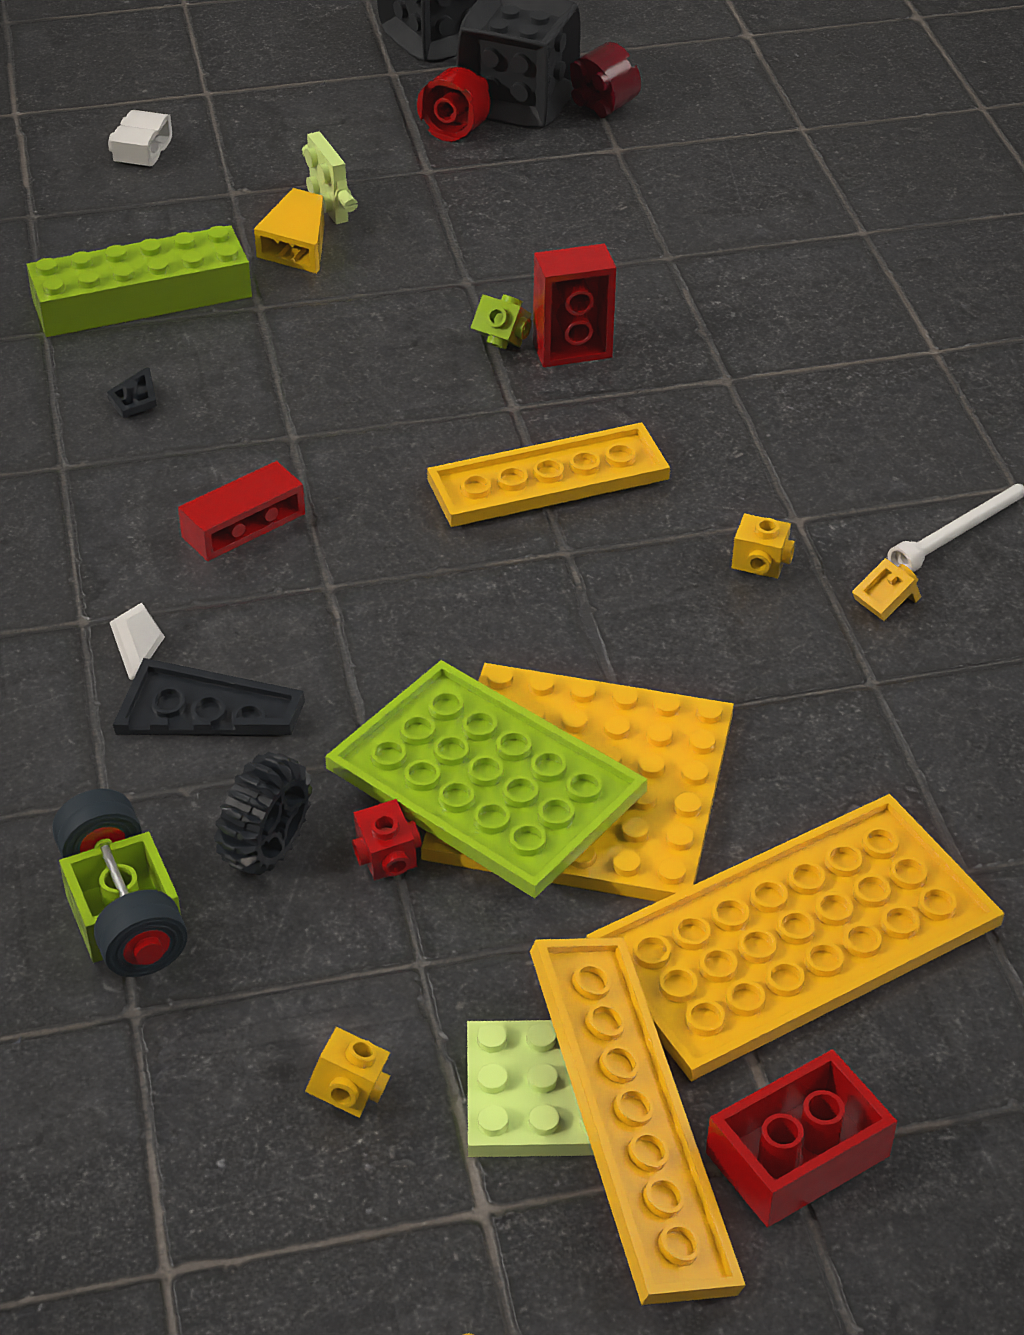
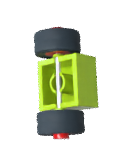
(117, 885)

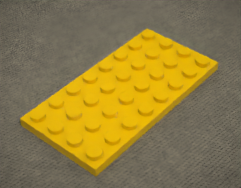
(798, 933)

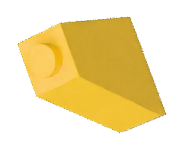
(293, 231)

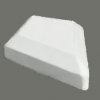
(136, 637)

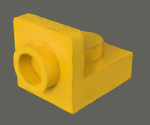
(887, 589)

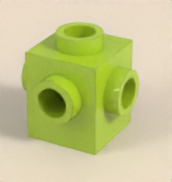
(502, 321)

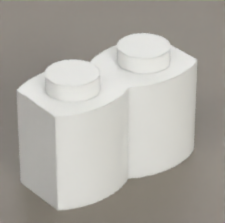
(140, 137)

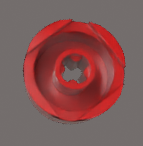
(454, 103)

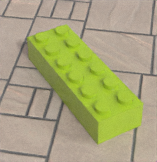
(139, 280)

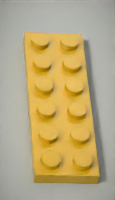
(547, 474)

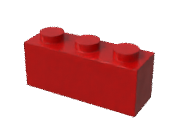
(241, 510)

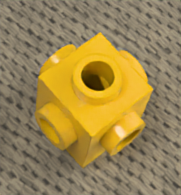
(762, 546)
(349, 1073)

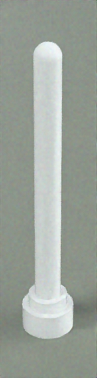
(913, 554)

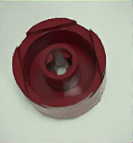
(604, 79)

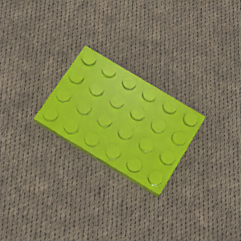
(487, 777)

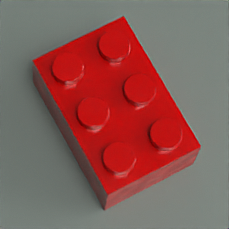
(574, 305)
(800, 1137)

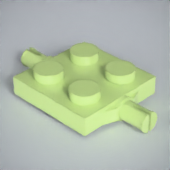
(328, 177)

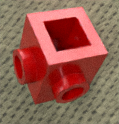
(385, 840)

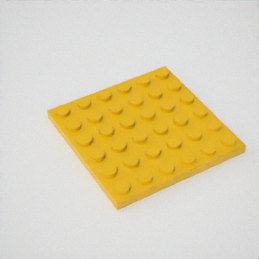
(655, 733)

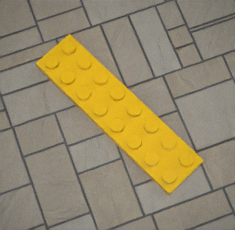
(636, 1122)

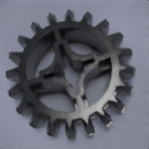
(263, 813)

